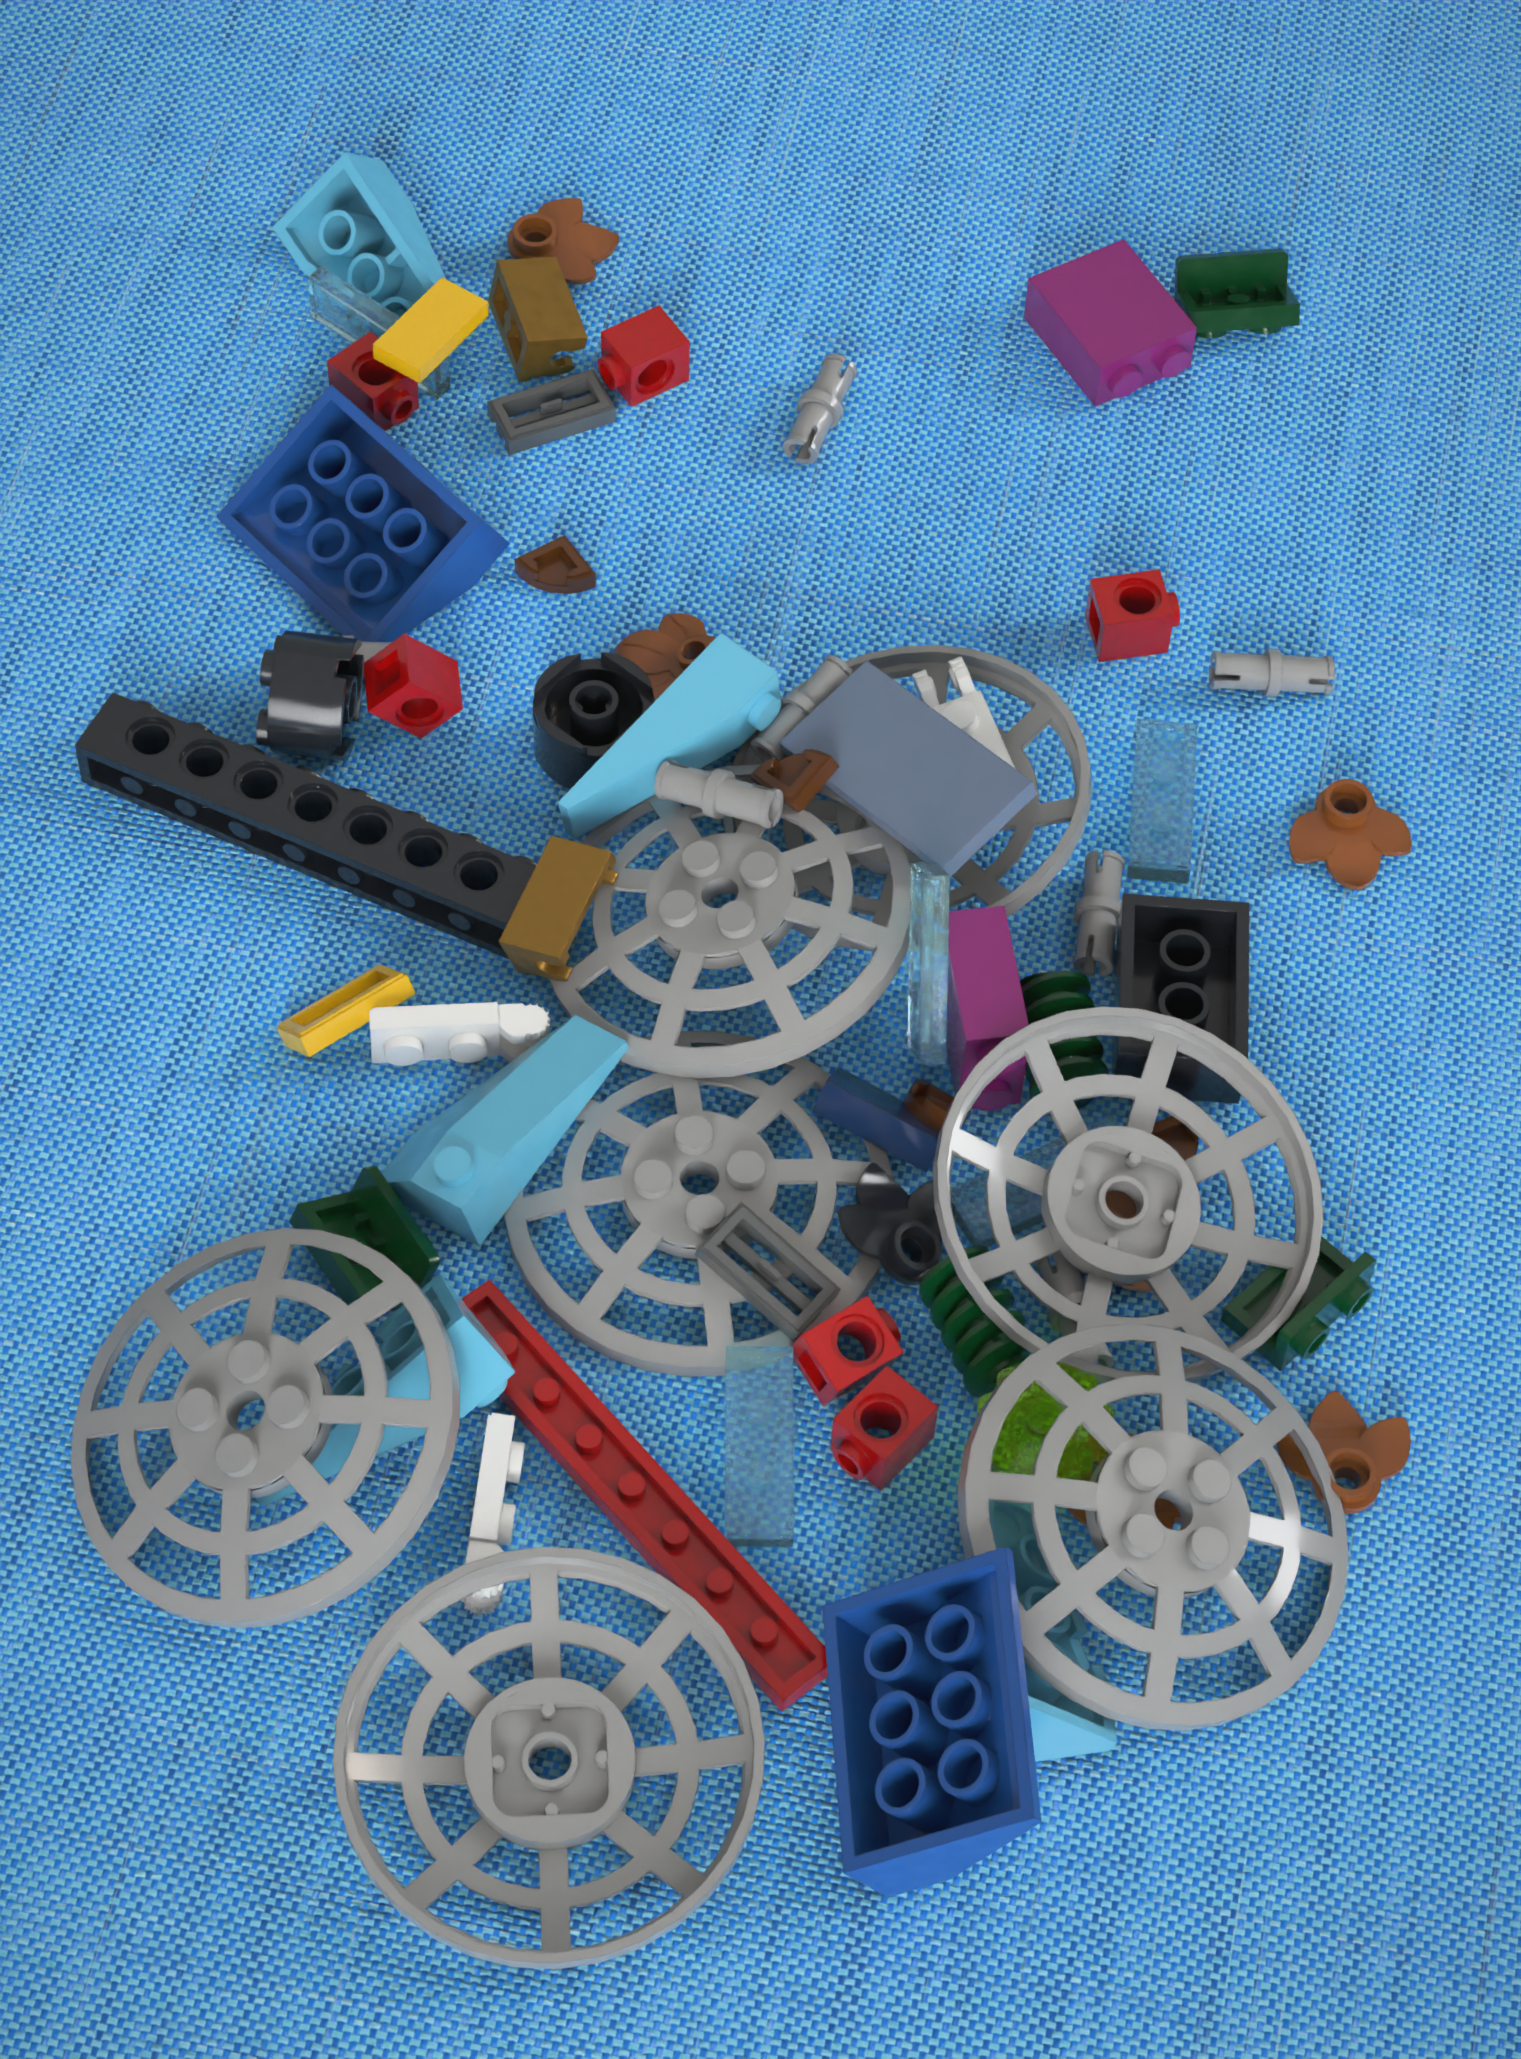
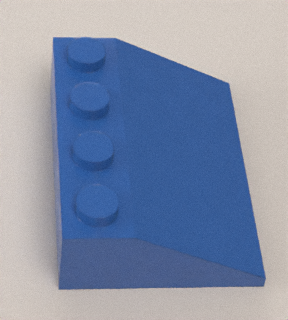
(360, 524)
(930, 1723)

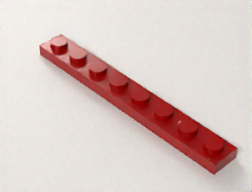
(649, 1505)

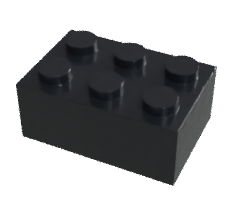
(1187, 964)

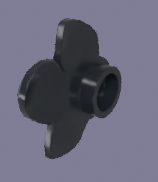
(893, 1220)

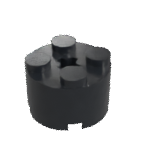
(311, 694)
(584, 711)

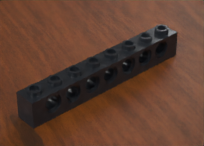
(270, 811)

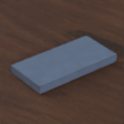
(911, 768)

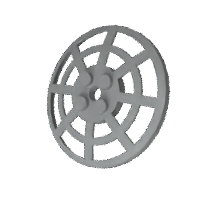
(974, 881)
(737, 933)
(1138, 1165)
(680, 1221)
(283, 1443)
(1134, 1541)
(542, 1715)

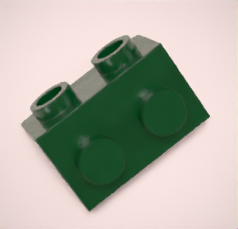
(1236, 292)
(375, 1218)
(1333, 1290)

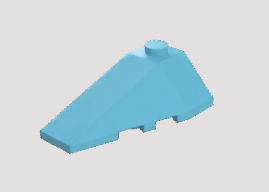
(363, 232)
(693, 722)
(492, 1141)
(479, 1363)
(1057, 1723)

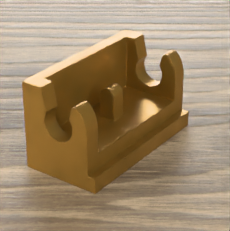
(535, 316)
(555, 907)

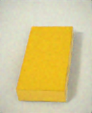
(430, 330)
(344, 1010)

